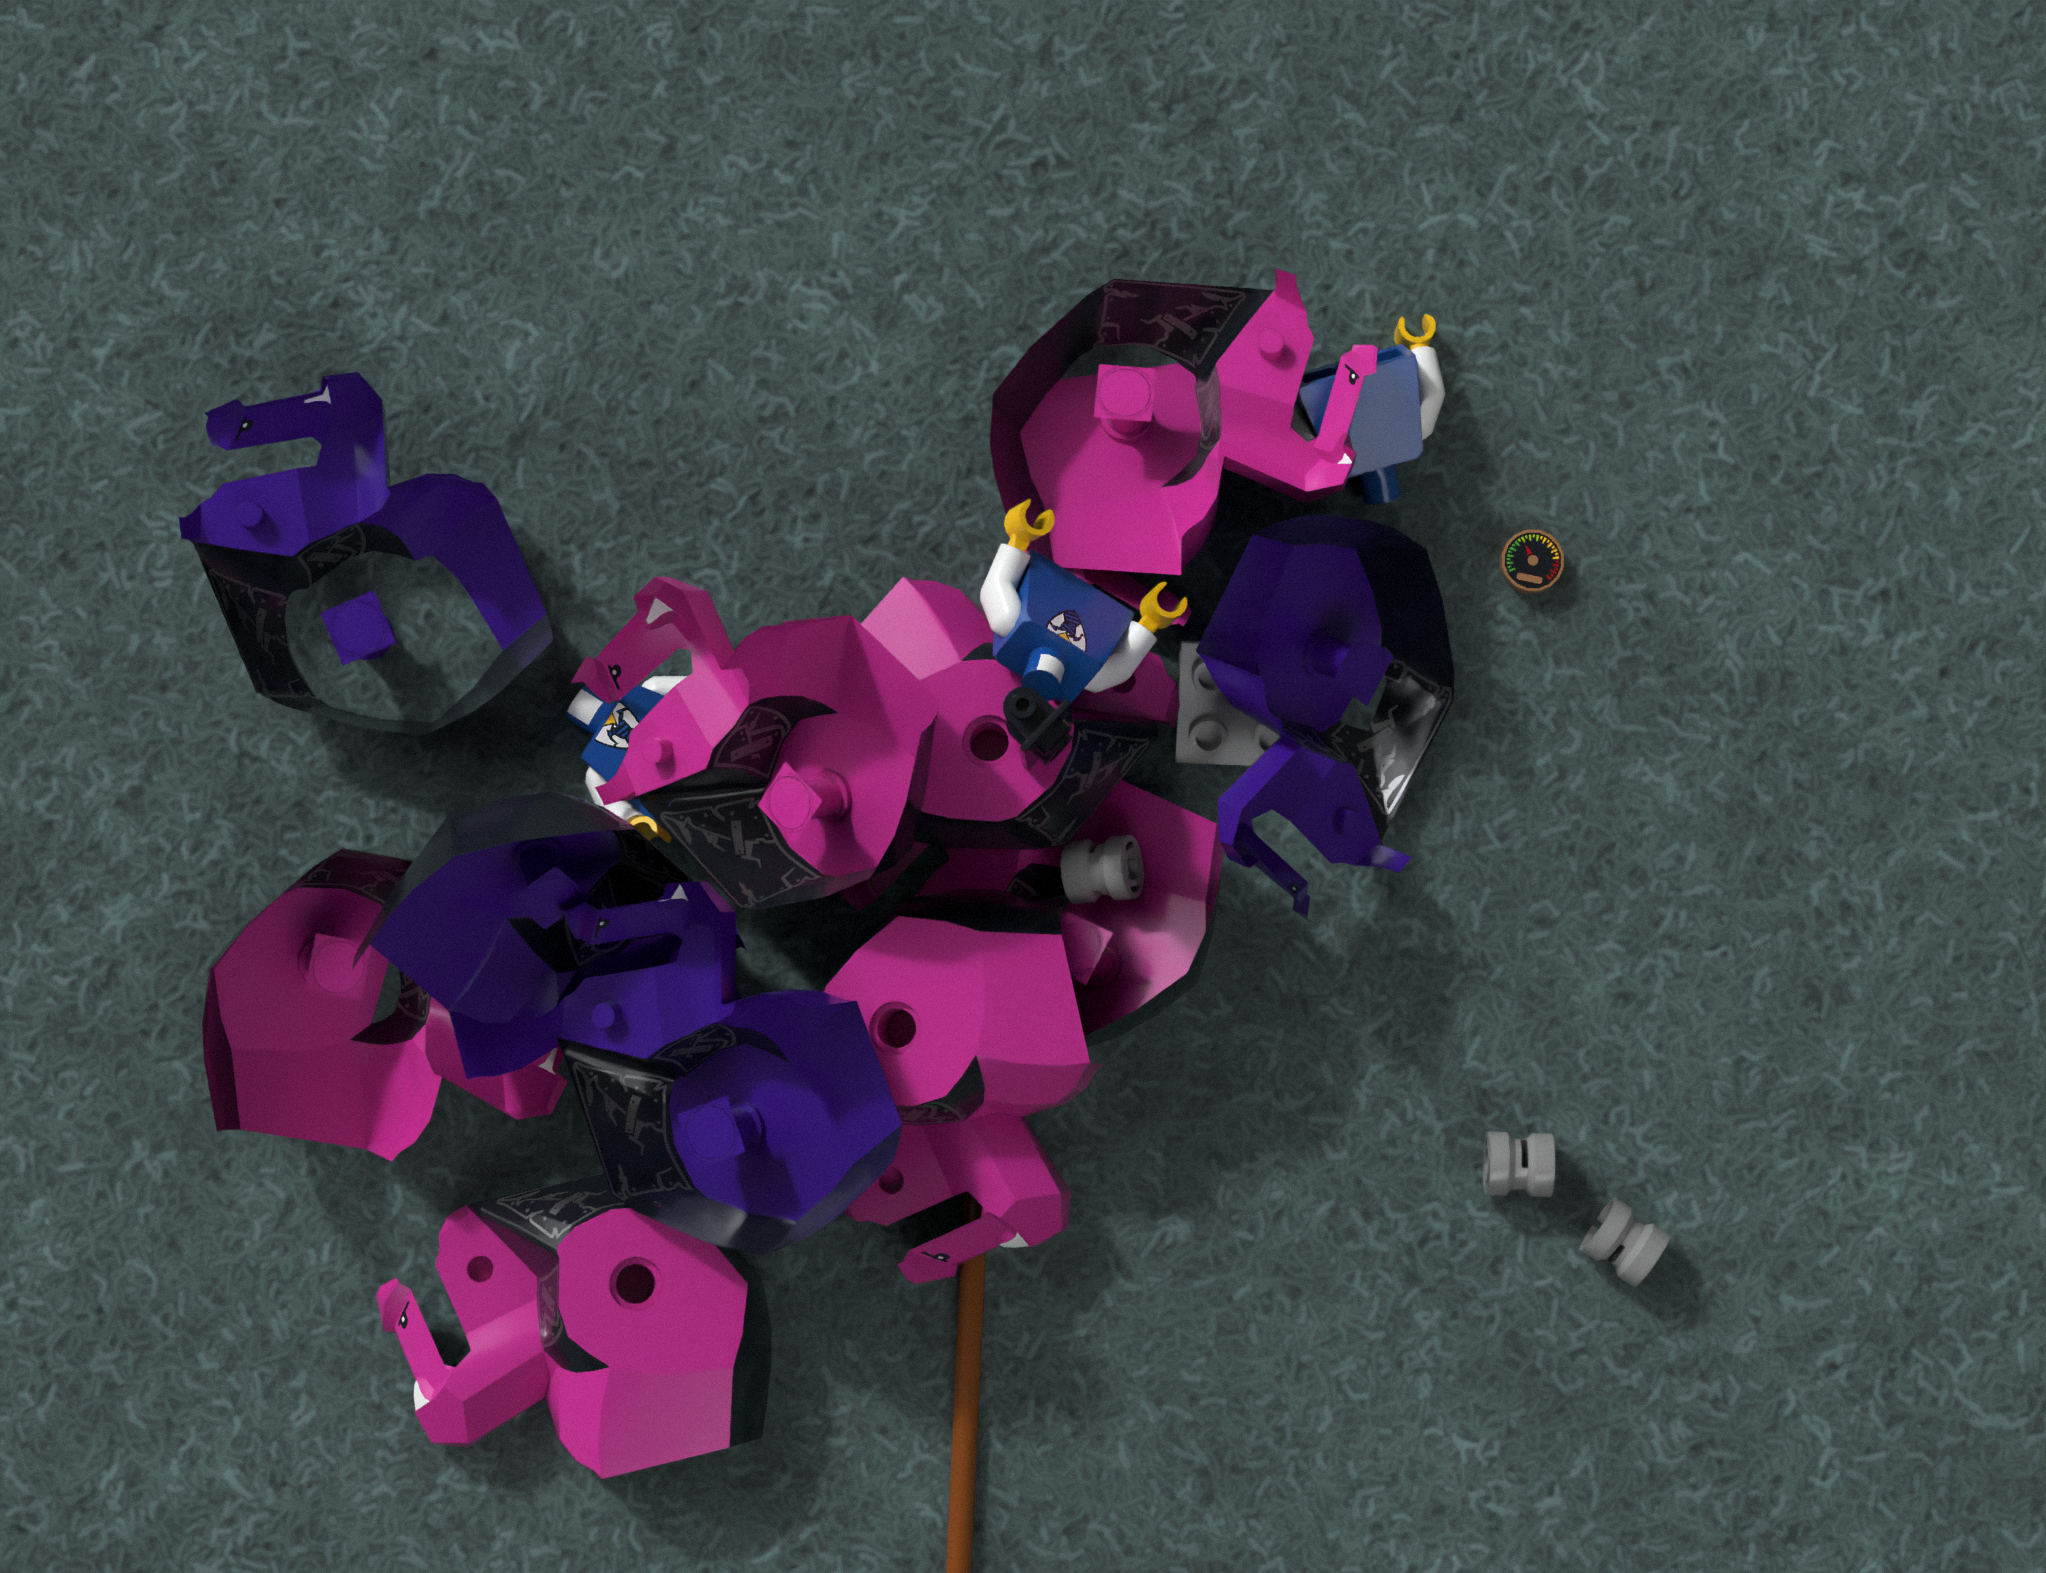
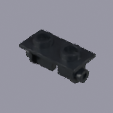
(1037, 725)

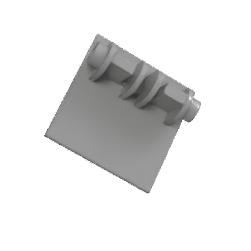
(1208, 724)

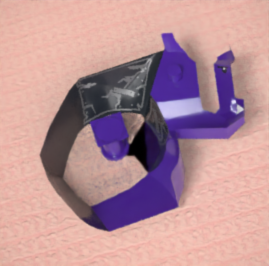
(298, 524)
(1335, 612)
(483, 924)
(724, 1110)

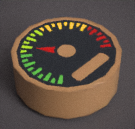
(1531, 561)

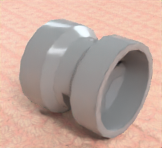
(1103, 869)
(1519, 1164)
(1625, 1242)

